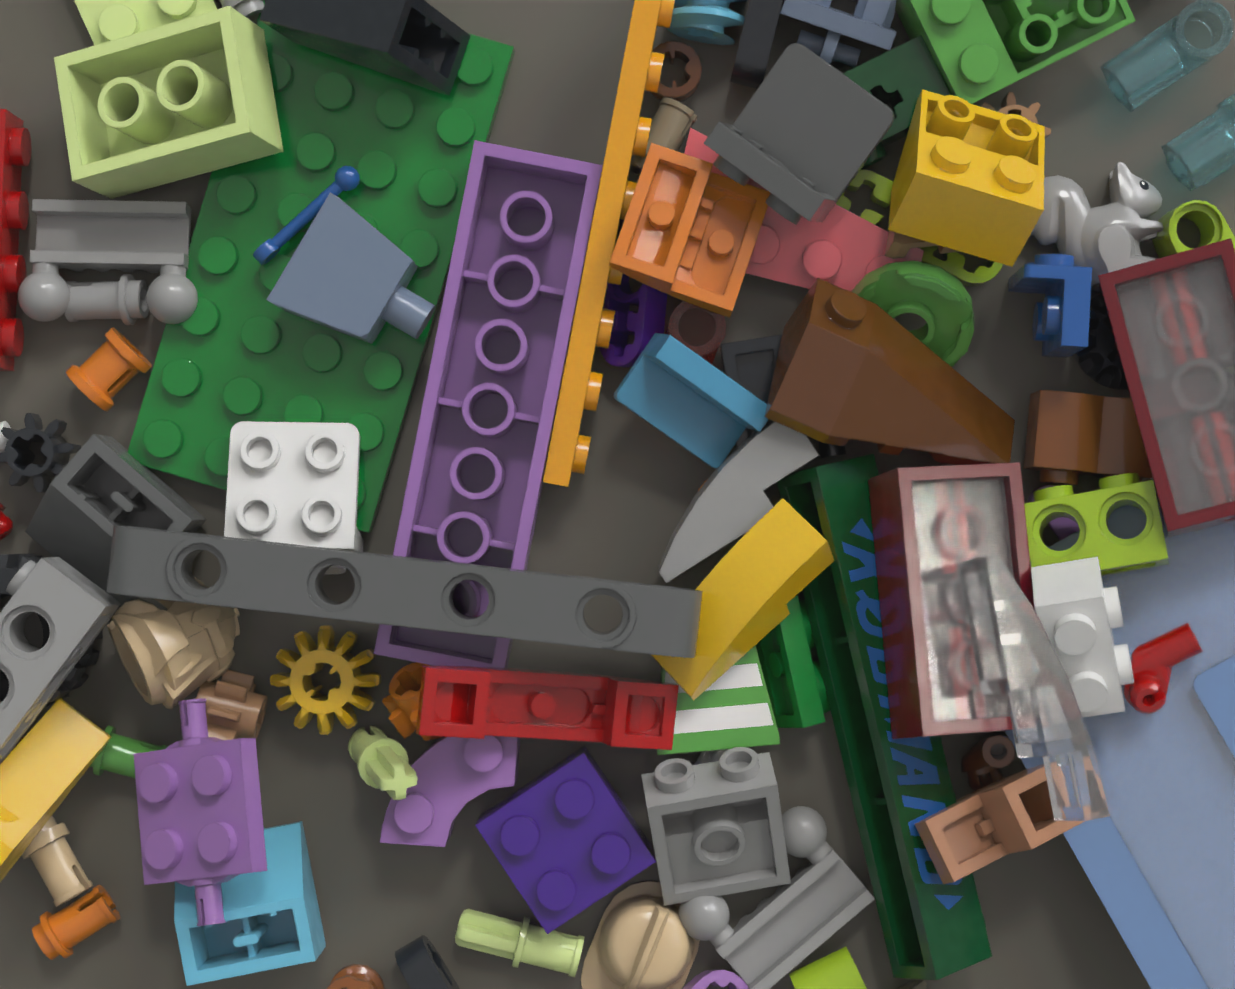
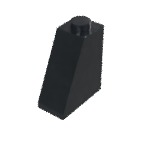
(387, 36)

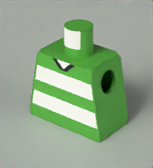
(727, 714)

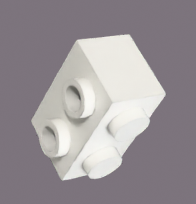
(1079, 625)

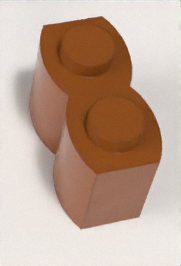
(1082, 436)

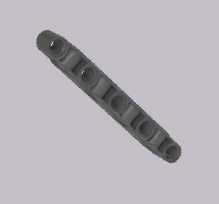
(402, 591)

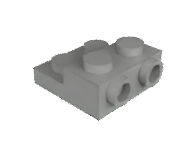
(716, 825)

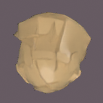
(174, 648)

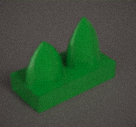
(790, 673)

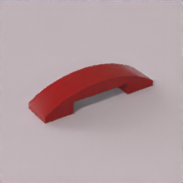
(546, 706)

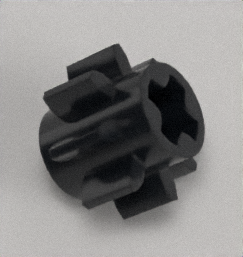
(21, 458)

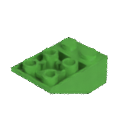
(999, 42)

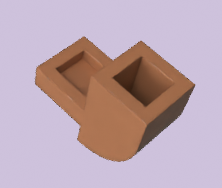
(991, 823)

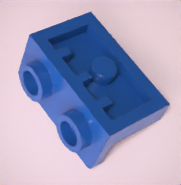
(1065, 313)

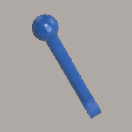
(346, 179)

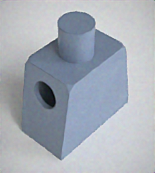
(350, 278)

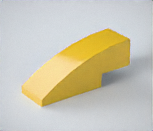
(749, 594)

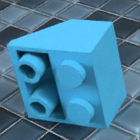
(267, 915)

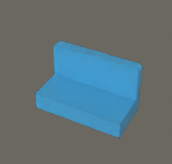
(689, 399)

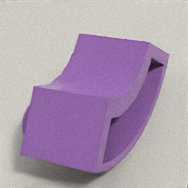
(448, 778)

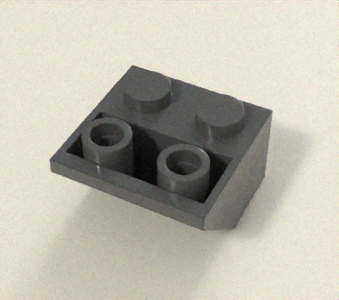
(93, 494)

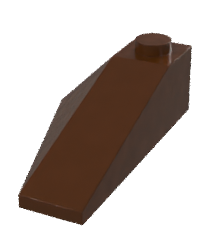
(866, 378)

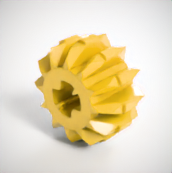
(312, 661)

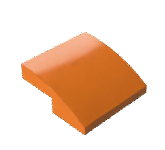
(689, 230)

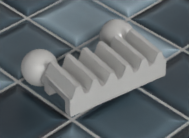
(108, 237)
(794, 918)

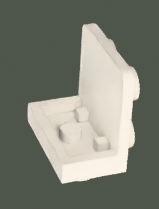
(294, 484)

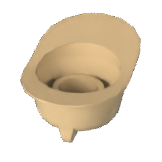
(639, 943)

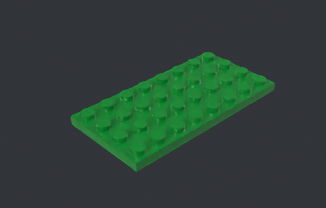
(261, 364)

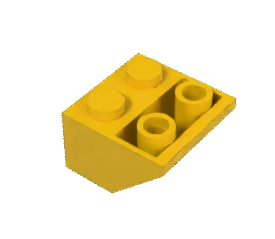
(969, 178)

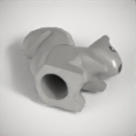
(1101, 235)

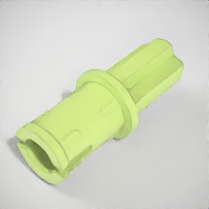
(382, 762)
(519, 941)

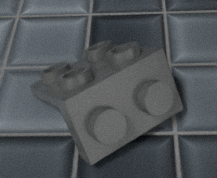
(802, 135)

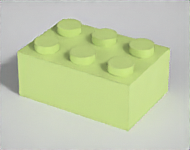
(168, 103)

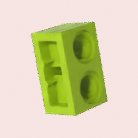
(1091, 513)

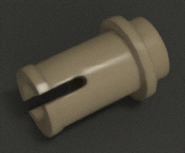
(667, 128)

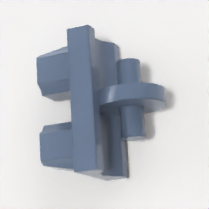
(868, 24)

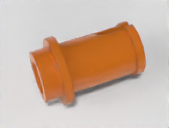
(74, 923)

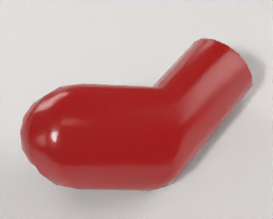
(1153, 667)

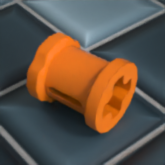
(108, 369)

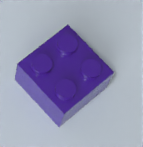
(566, 839)

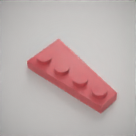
(834, 250)

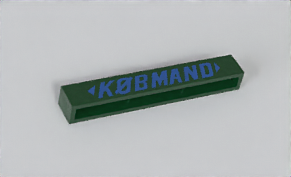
(892, 782)

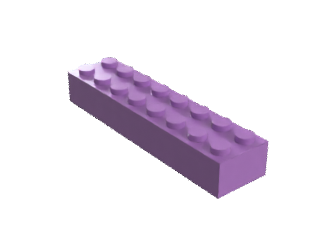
(494, 383)

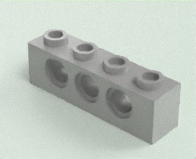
(75, 616)

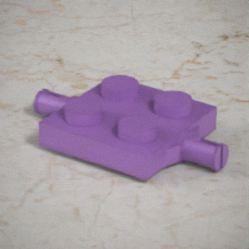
(200, 811)

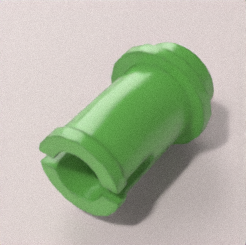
(118, 754)

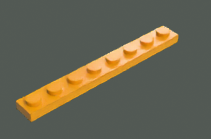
(591, 321)

